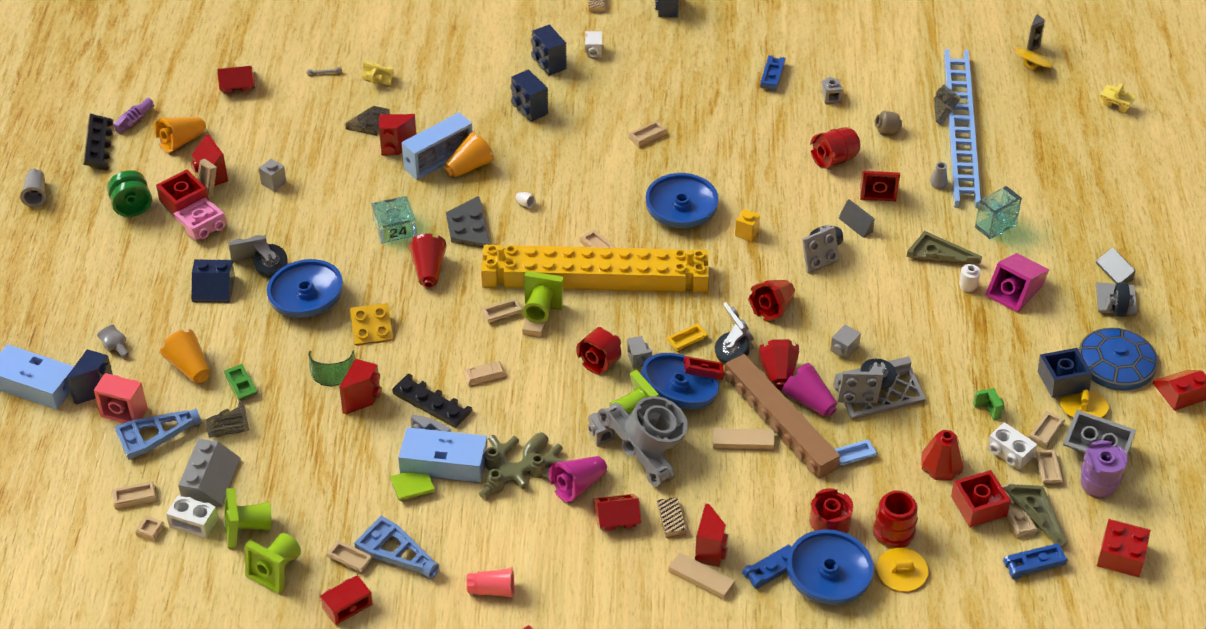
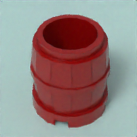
(835, 146)
(896, 519)

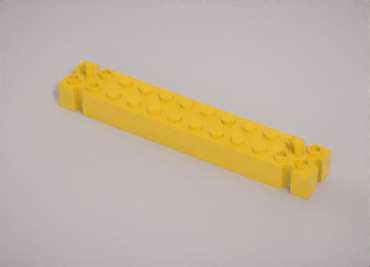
(598, 267)

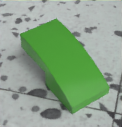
(240, 382)

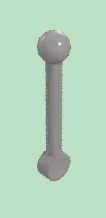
(338, 70)

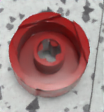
(599, 350)
(831, 511)

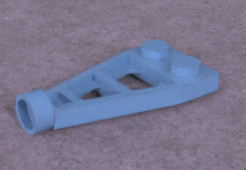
(134, 444)
(380, 533)

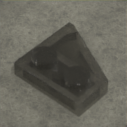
(944, 103)
(367, 121)
(228, 422)

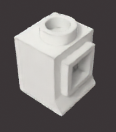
(593, 43)

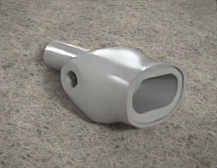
(113, 339)

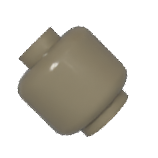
(888, 122)

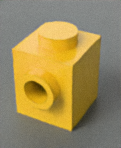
(747, 225)

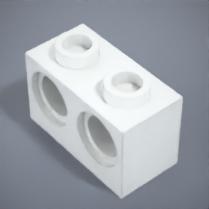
(1011, 446)
(192, 516)

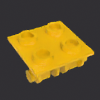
(371, 323)

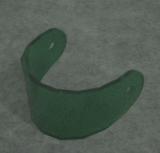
(332, 373)

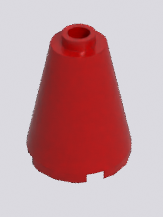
(427, 257)

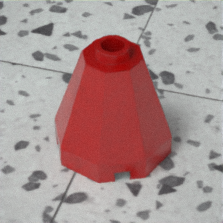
(771, 298)
(779, 360)
(943, 456)

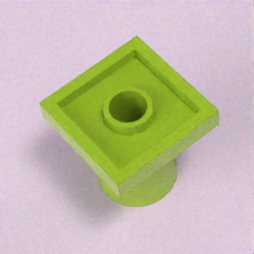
(541, 294)
(641, 390)
(244, 517)
(268, 565)

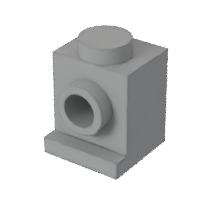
(831, 85)
(638, 351)
(602, 433)

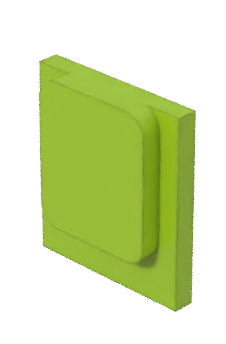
(411, 485)

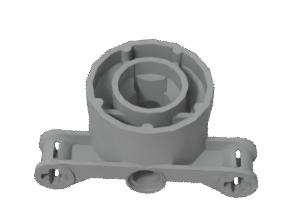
(648, 432)

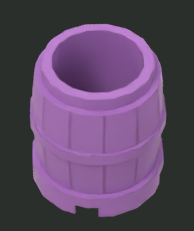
(1102, 469)

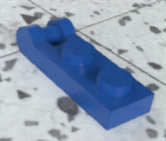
(772, 72)
(1035, 560)
(768, 568)

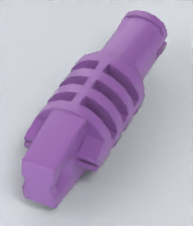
(133, 116)

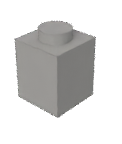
(272, 175)
(845, 341)

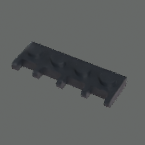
(96, 141)
(431, 401)

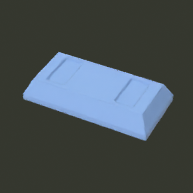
(856, 452)

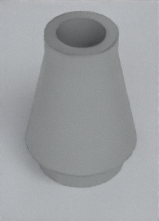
(939, 177)

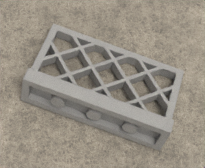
(902, 367)

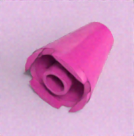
(810, 391)
(576, 476)

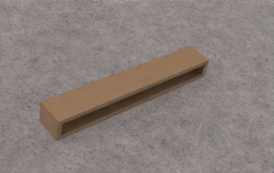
(782, 416)

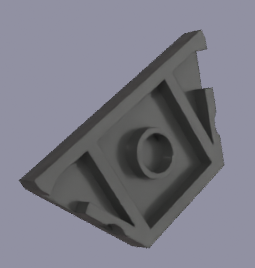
(468, 224)

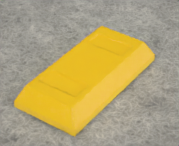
(687, 337)

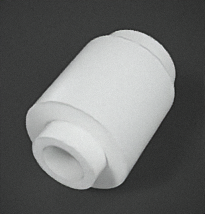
(969, 277)

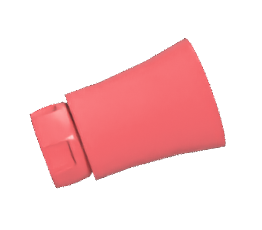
(492, 582)

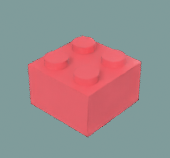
(120, 398)

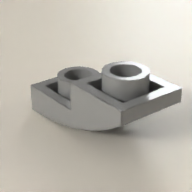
(426, 423)

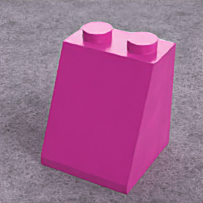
(1016, 281)

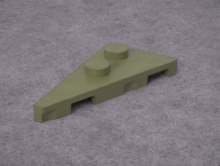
(935, 248)
(1037, 505)

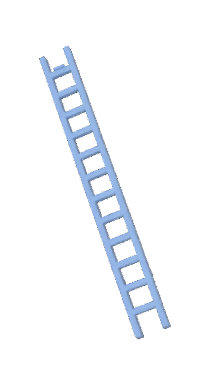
(971, 130)

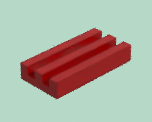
(703, 368)

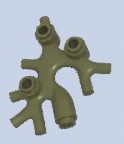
(503, 470)

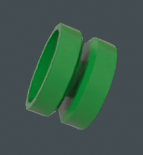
(129, 193)

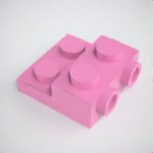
(201, 219)

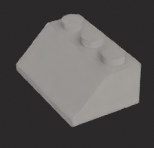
(1090, 428)
(209, 472)

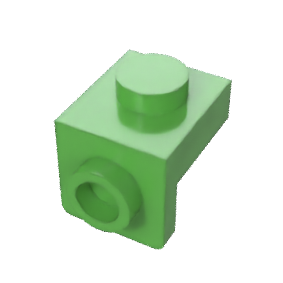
(992, 401)

